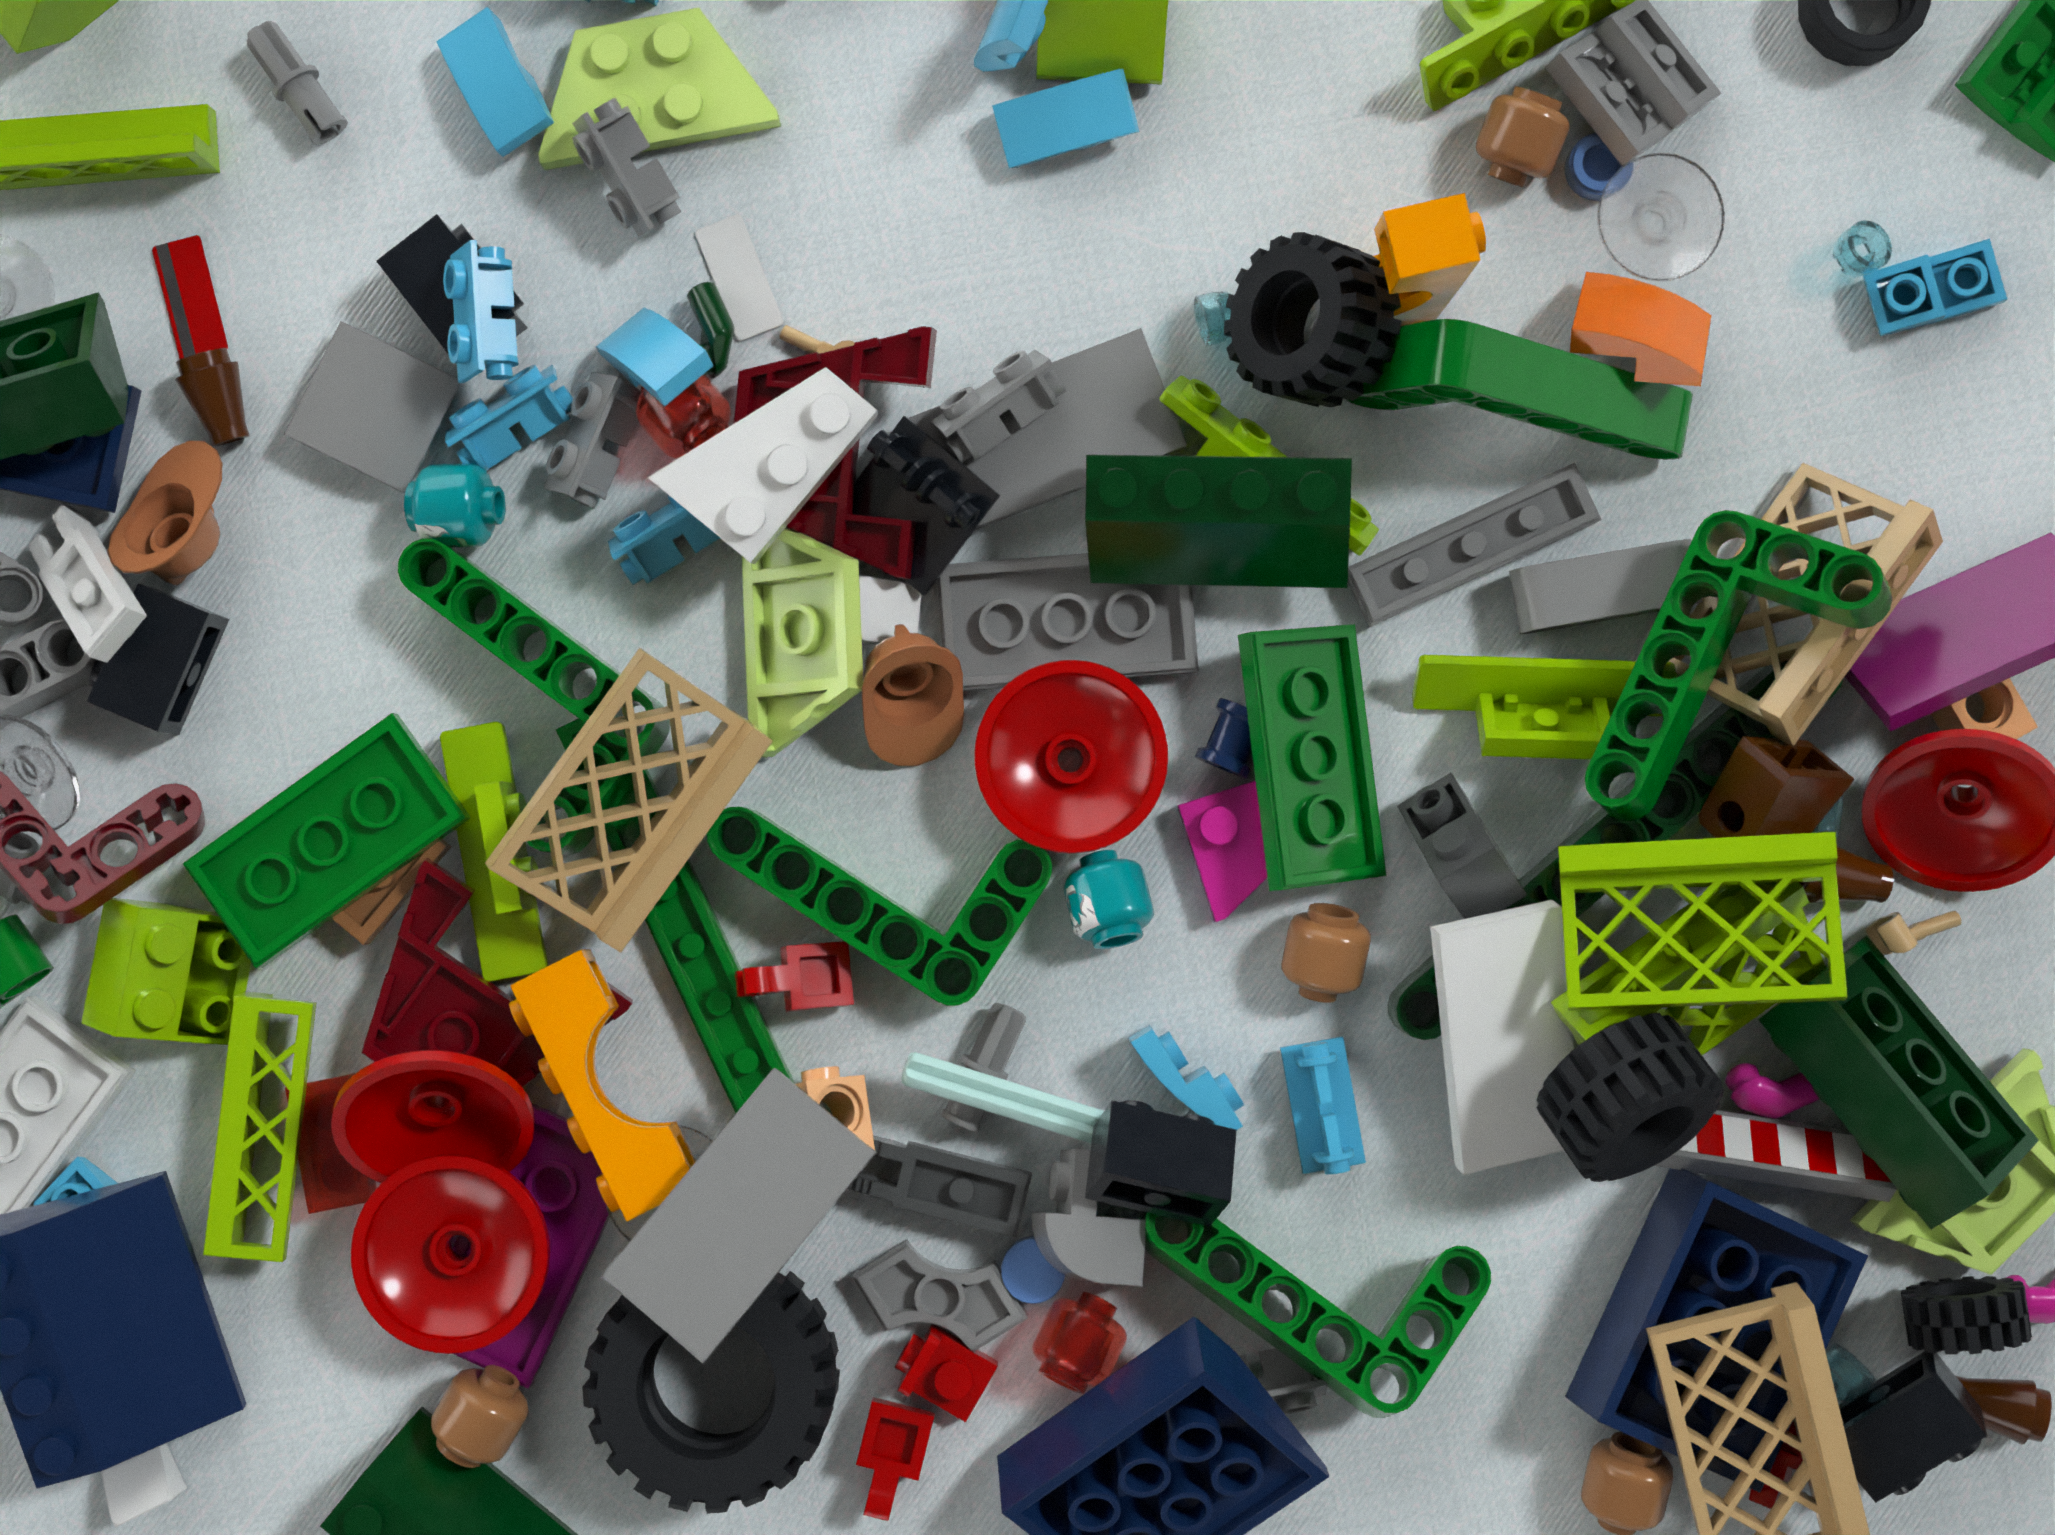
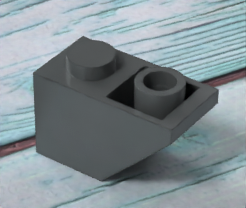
(1460, 849)

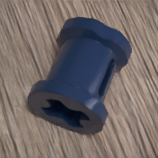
(1229, 741)

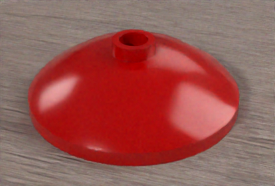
(1080, 710)
(1959, 834)
(430, 1107)
(416, 1279)

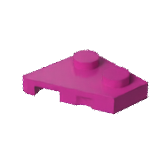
(1226, 845)

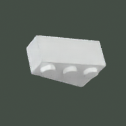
(769, 463)

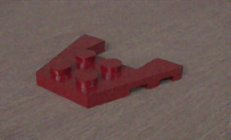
(828, 514)
(439, 1001)

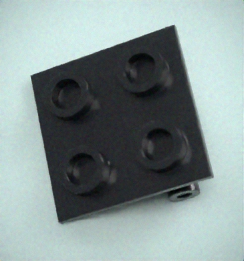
(925, 484)

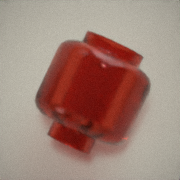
(685, 421)
(1079, 1342)

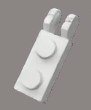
(86, 585)

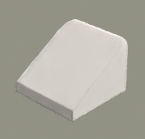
(886, 605)
(141, 1484)

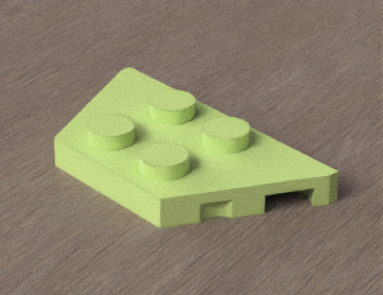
(670, 75)
(800, 636)
(2017, 1207)

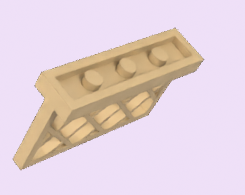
(1829, 648)
(665, 839)
(1809, 1405)

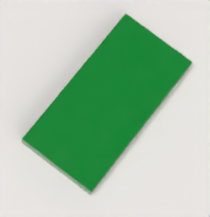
(1311, 756)
(326, 840)

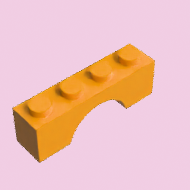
(1428, 254)
(566, 1012)

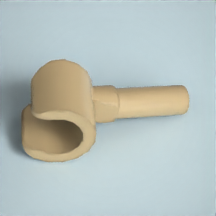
(809, 343)
(1893, 935)

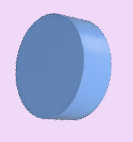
(1590, 167)
(1028, 1273)

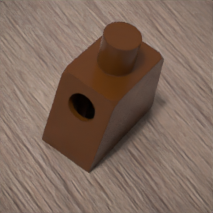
(1773, 789)

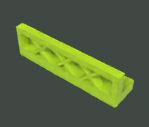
(108, 146)
(238, 1127)

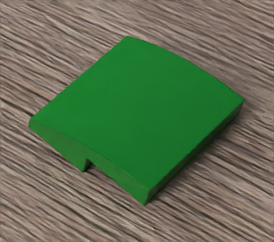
(2016, 76)

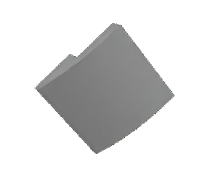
(1633, 80)
(372, 407)

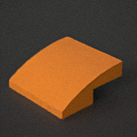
(1642, 323)

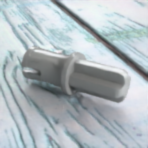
(295, 82)
(988, 1056)

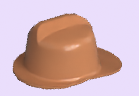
(172, 516)
(911, 698)

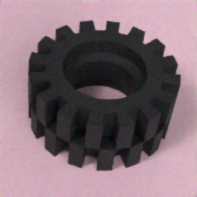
(1966, 1315)

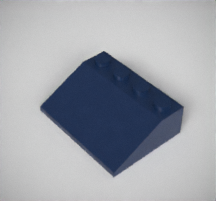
(1695, 1257)
(107, 1330)
(1161, 1449)

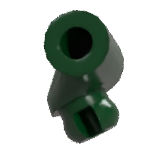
(715, 325)

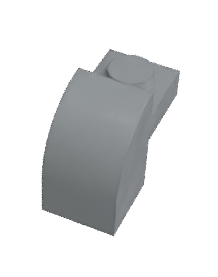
(1078, 1240)

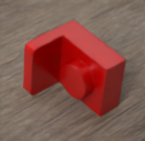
(944, 1371)

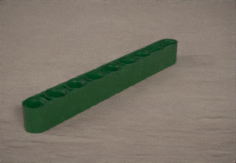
(1690, 791)

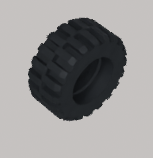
(703, 1464)

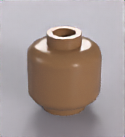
(1522, 136)
(1326, 952)
(479, 1416)
(1626, 1484)

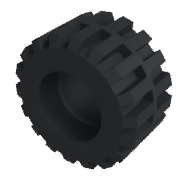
(1273, 310)
(1629, 1097)

